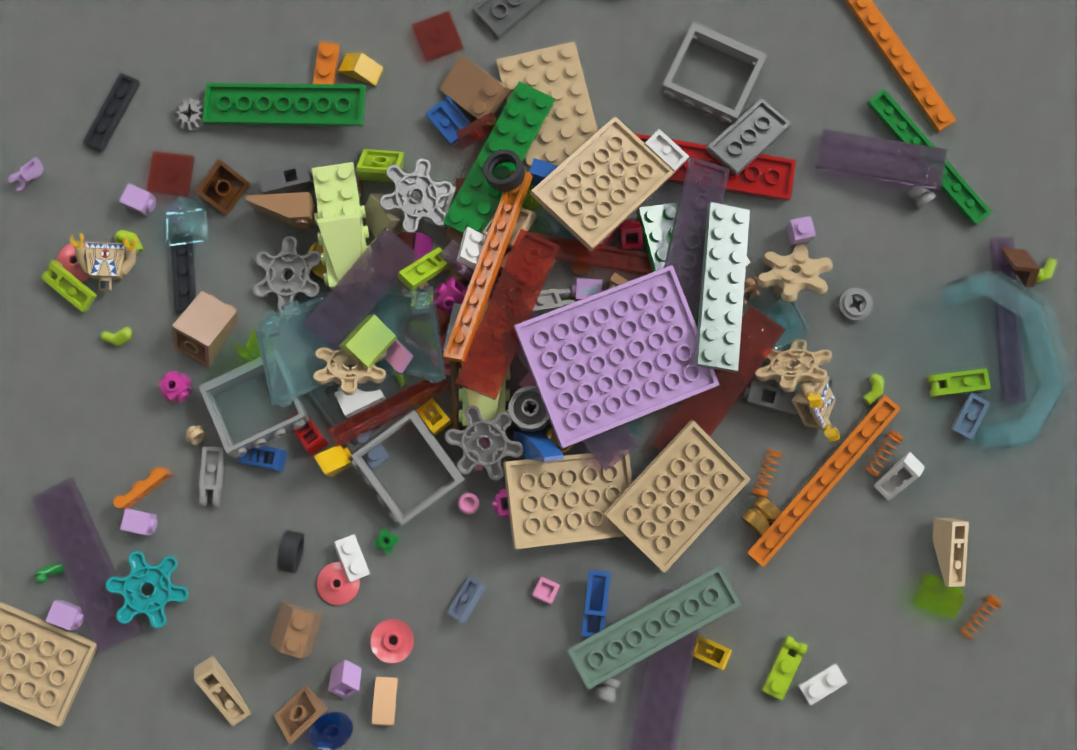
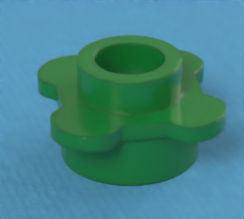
(387, 547)

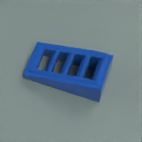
(275, 460)

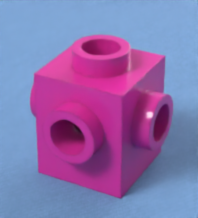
(449, 293)
(181, 390)
(498, 504)

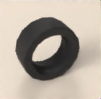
(500, 157)
(290, 551)

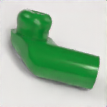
(53, 569)

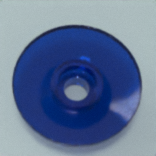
(331, 731)

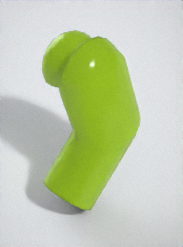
(122, 234)
(1047, 272)
(118, 338)
(877, 388)

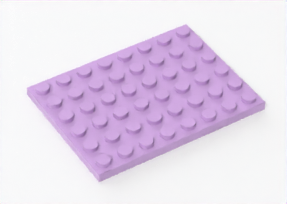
(614, 356)

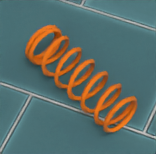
(893, 436)
(762, 491)
(990, 598)

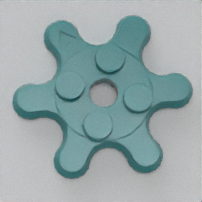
(131, 588)

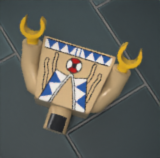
(105, 260)
(814, 406)

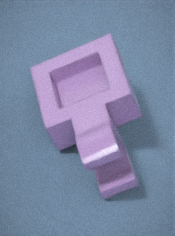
(29, 171)

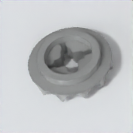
(195, 120)
(858, 295)

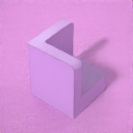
(345, 679)

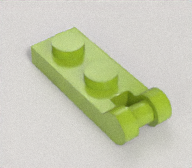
(423, 269)
(68, 286)
(959, 382)
(784, 668)

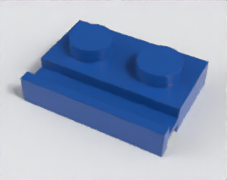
(447, 119)

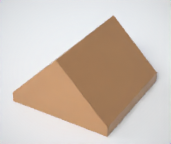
(300, 714)

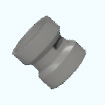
(918, 191)
(607, 689)

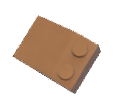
(474, 88)
(288, 208)

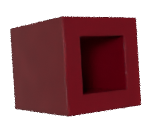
(630, 234)

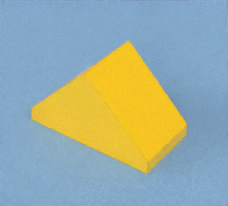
(361, 68)
(434, 416)
(711, 652)

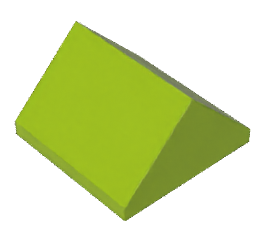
(375, 163)
(368, 340)

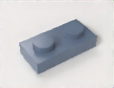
(970, 416)
(374, 456)
(466, 599)

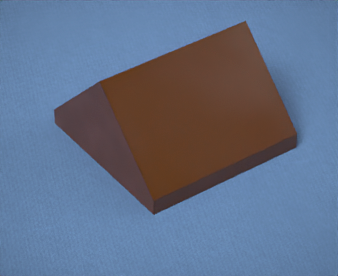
(222, 187)

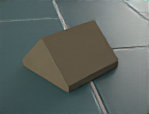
(378, 218)

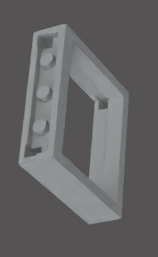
(723, 44)
(230, 380)
(383, 496)

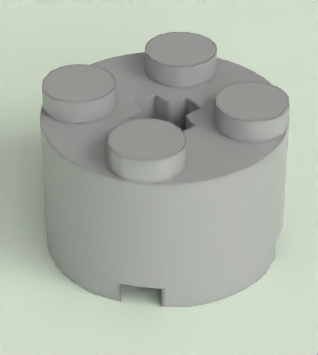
(519, 404)

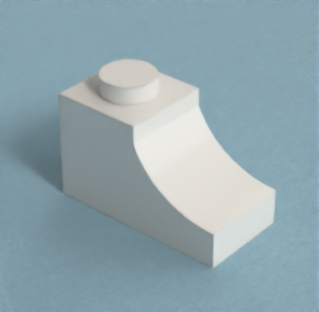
(358, 401)
(899, 476)

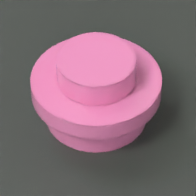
(468, 503)

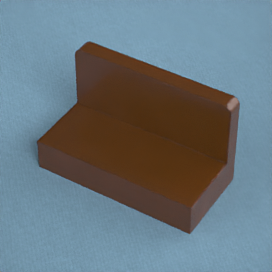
(1023, 263)

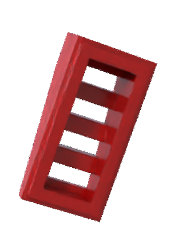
(312, 443)

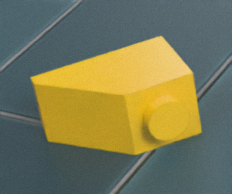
(334, 460)

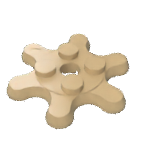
(791, 282)
(804, 364)
(341, 374)

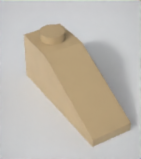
(950, 543)
(221, 690)

